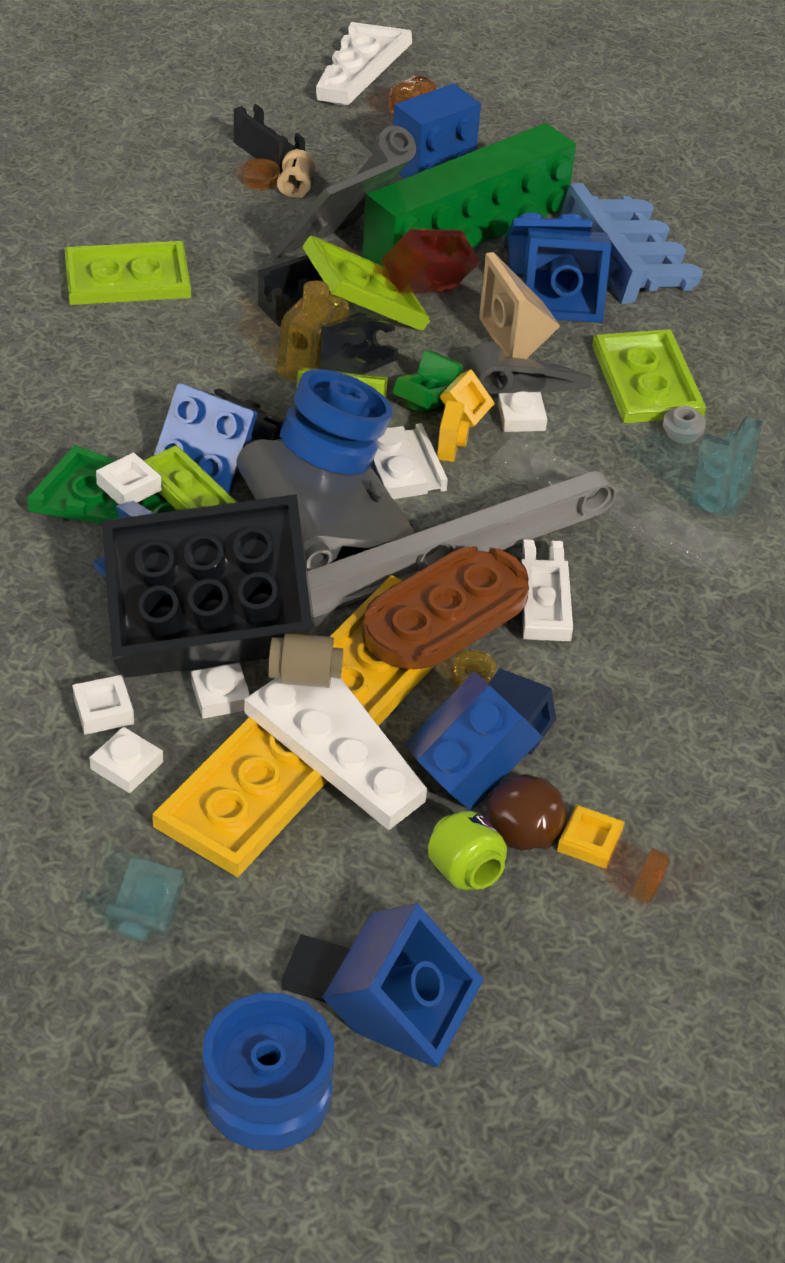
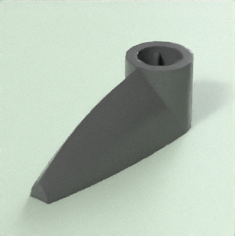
(514, 375)

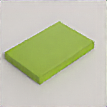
(127, 272)
(364, 283)
(646, 374)

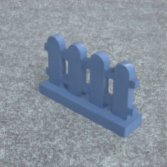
(638, 244)

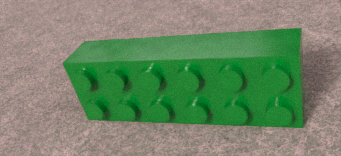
(474, 191)

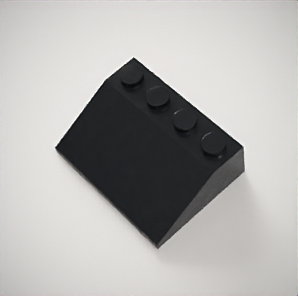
(205, 585)

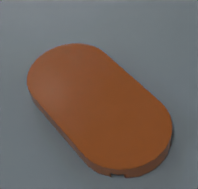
(445, 607)

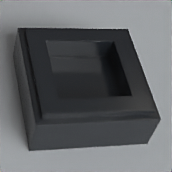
(313, 967)

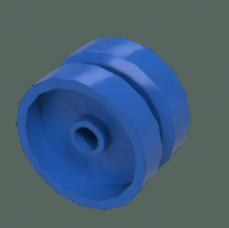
(335, 422)
(268, 1071)

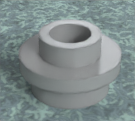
(684, 424)

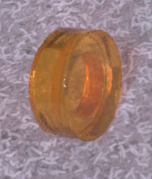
(260, 174)
(650, 876)

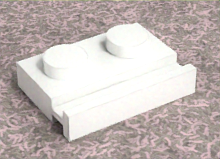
(408, 463)

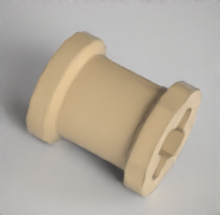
(290, 175)

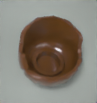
(527, 812)

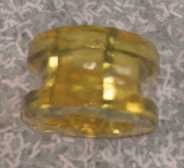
(472, 661)

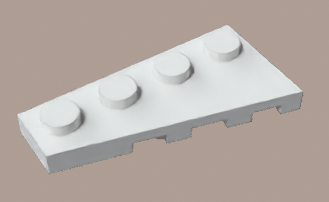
(360, 61)
(341, 744)

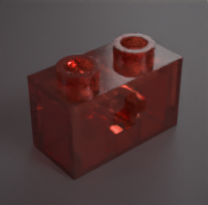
(430, 260)

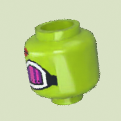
(467, 850)

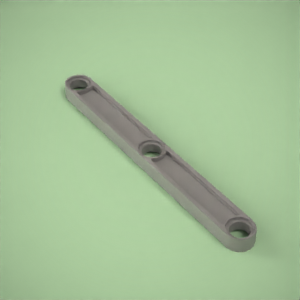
(494, 527)

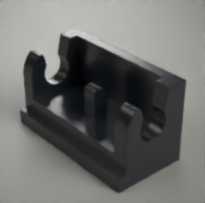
(259, 139)
(283, 285)
(353, 347)

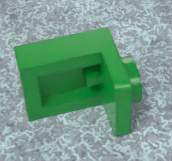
(429, 382)

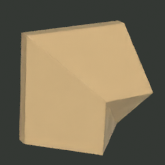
(513, 311)

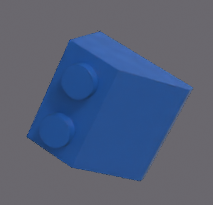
(569, 272)
(472, 741)
(404, 984)

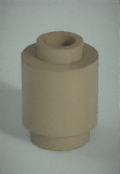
(305, 660)

